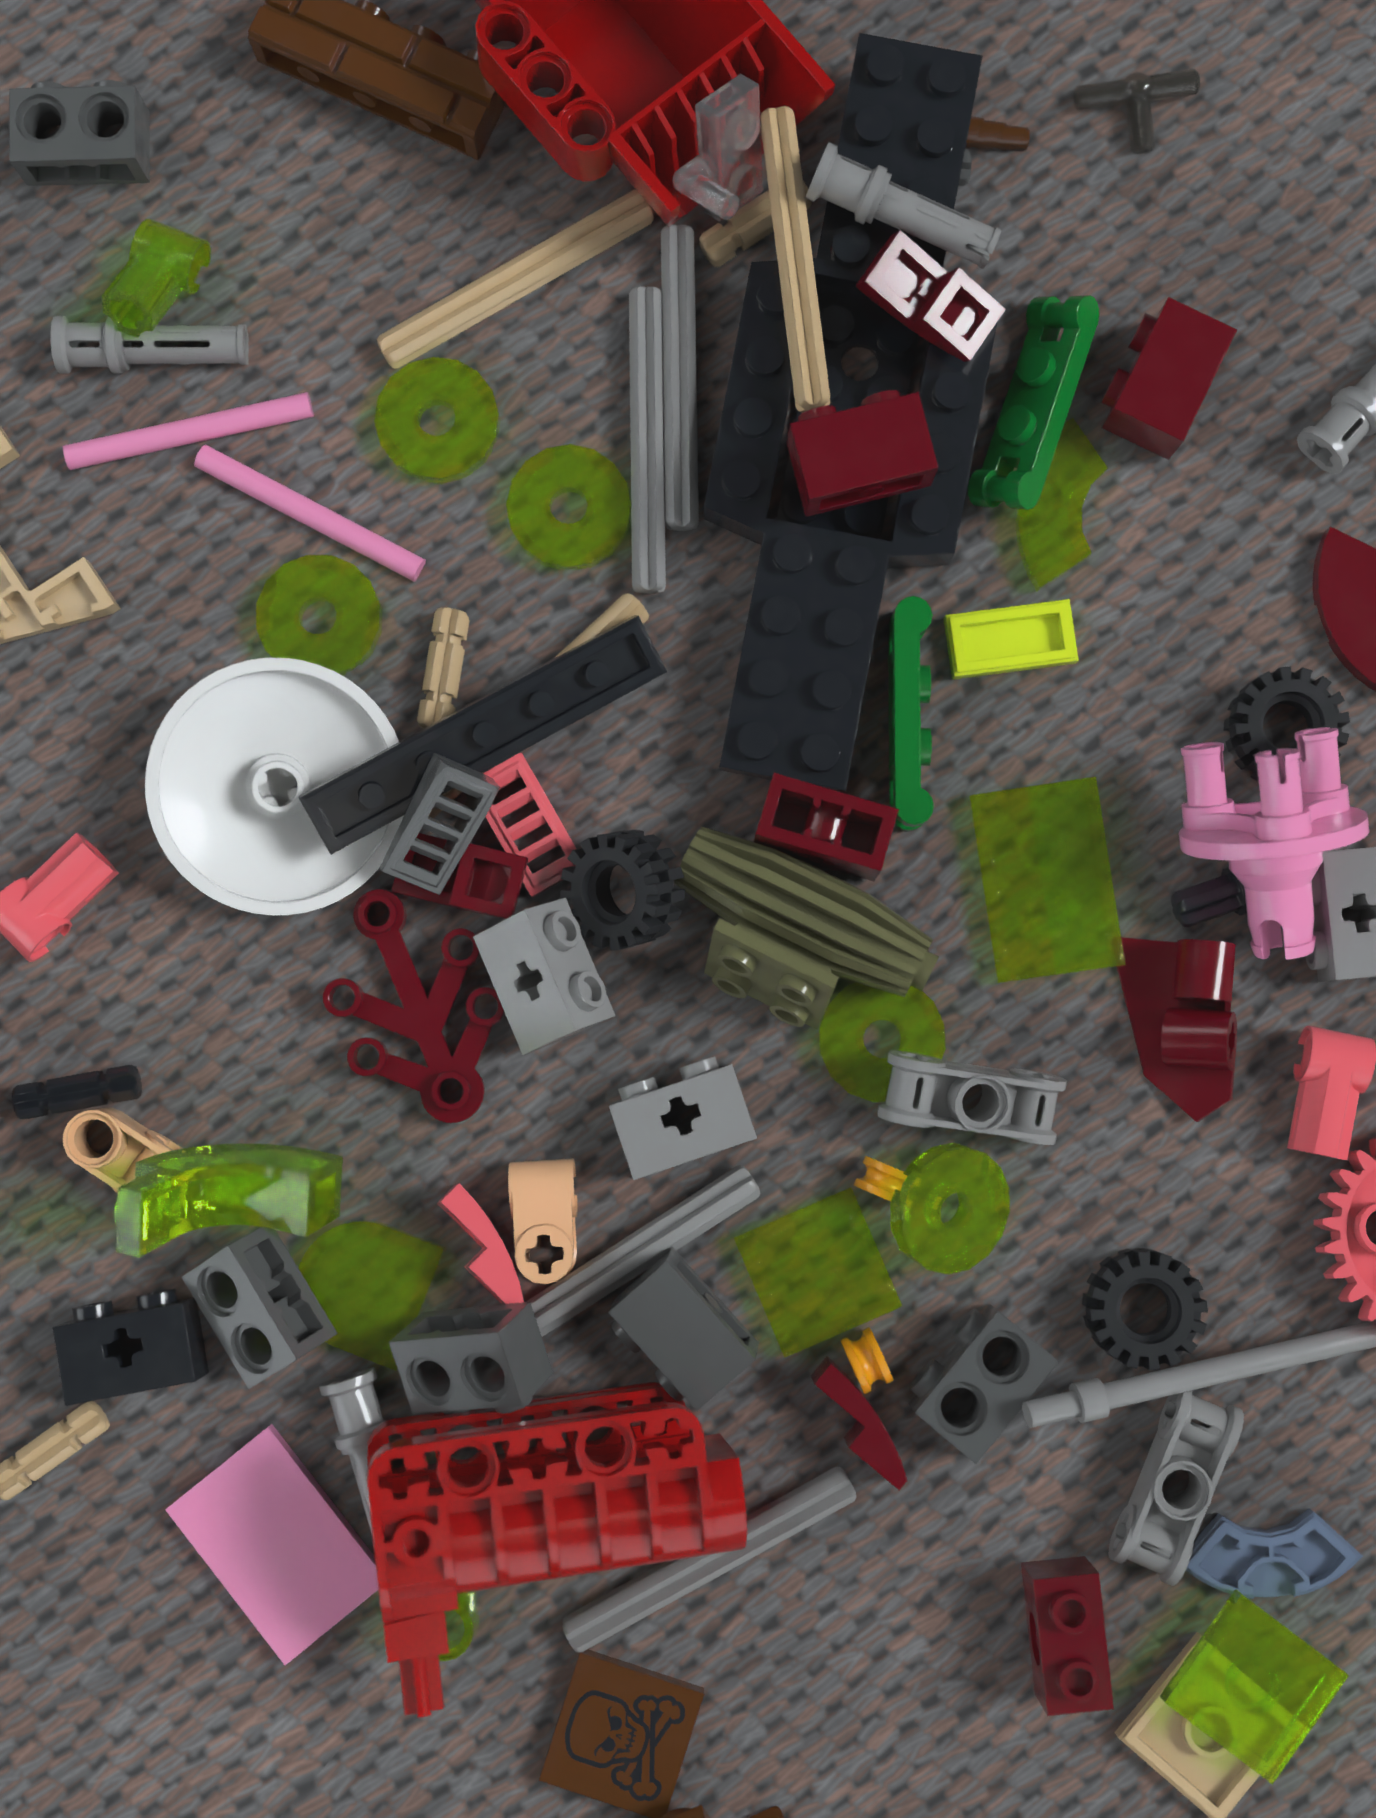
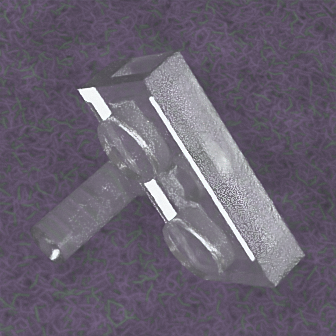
(729, 151)

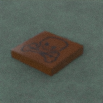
(622, 1734)

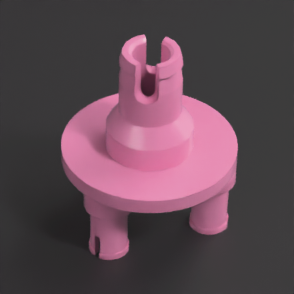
(1275, 841)

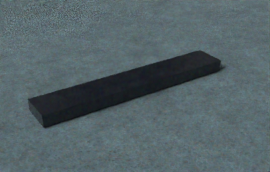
(485, 731)

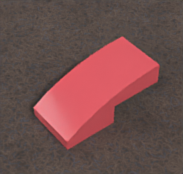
(492, 1264)

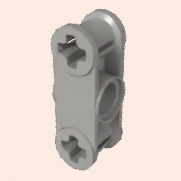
(932, 1091)
(1175, 1521)

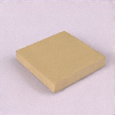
(1184, 1753)

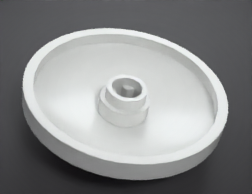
(231, 777)

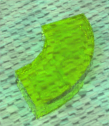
(1052, 532)

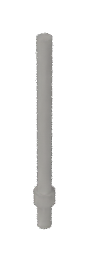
(1093, 1399)

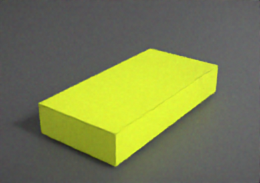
(1011, 639)

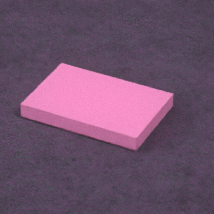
(277, 1544)

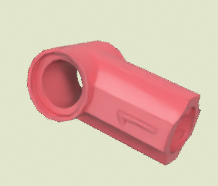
(44, 903)
(1330, 1079)

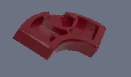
(1347, 601)

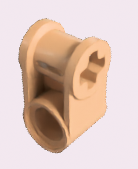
(130, 1144)
(541, 1206)

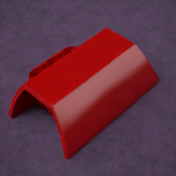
(635, 79)

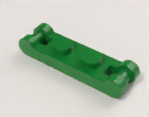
(1036, 402)
(908, 687)

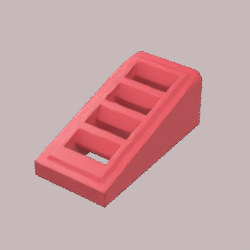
(503, 775)

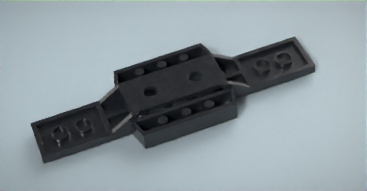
(827, 571)

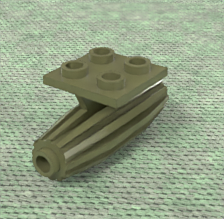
(796, 929)

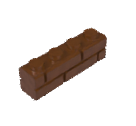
(380, 68)

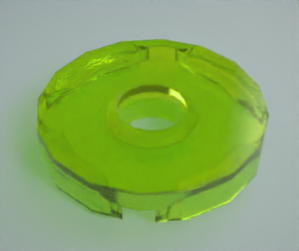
(431, 384)
(559, 472)
(311, 581)
(844, 1027)
(979, 1216)

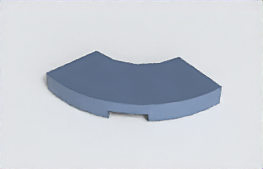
(1275, 1560)

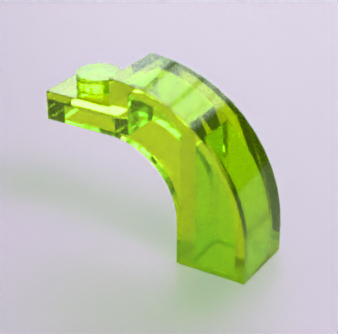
(227, 1185)

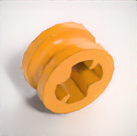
(880, 1179)
(867, 1360)

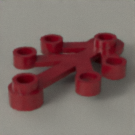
(421, 1015)

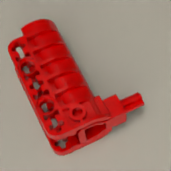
(537, 1508)

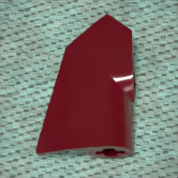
(1183, 1018)

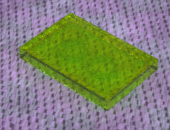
(1046, 880)

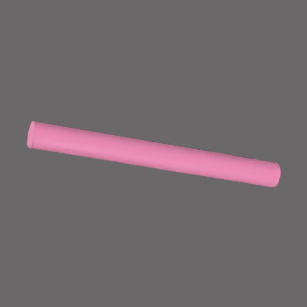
(188, 431)
(309, 512)

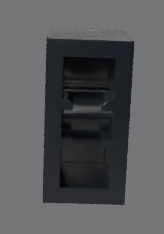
(96, 1367)

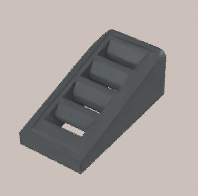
(438, 774)

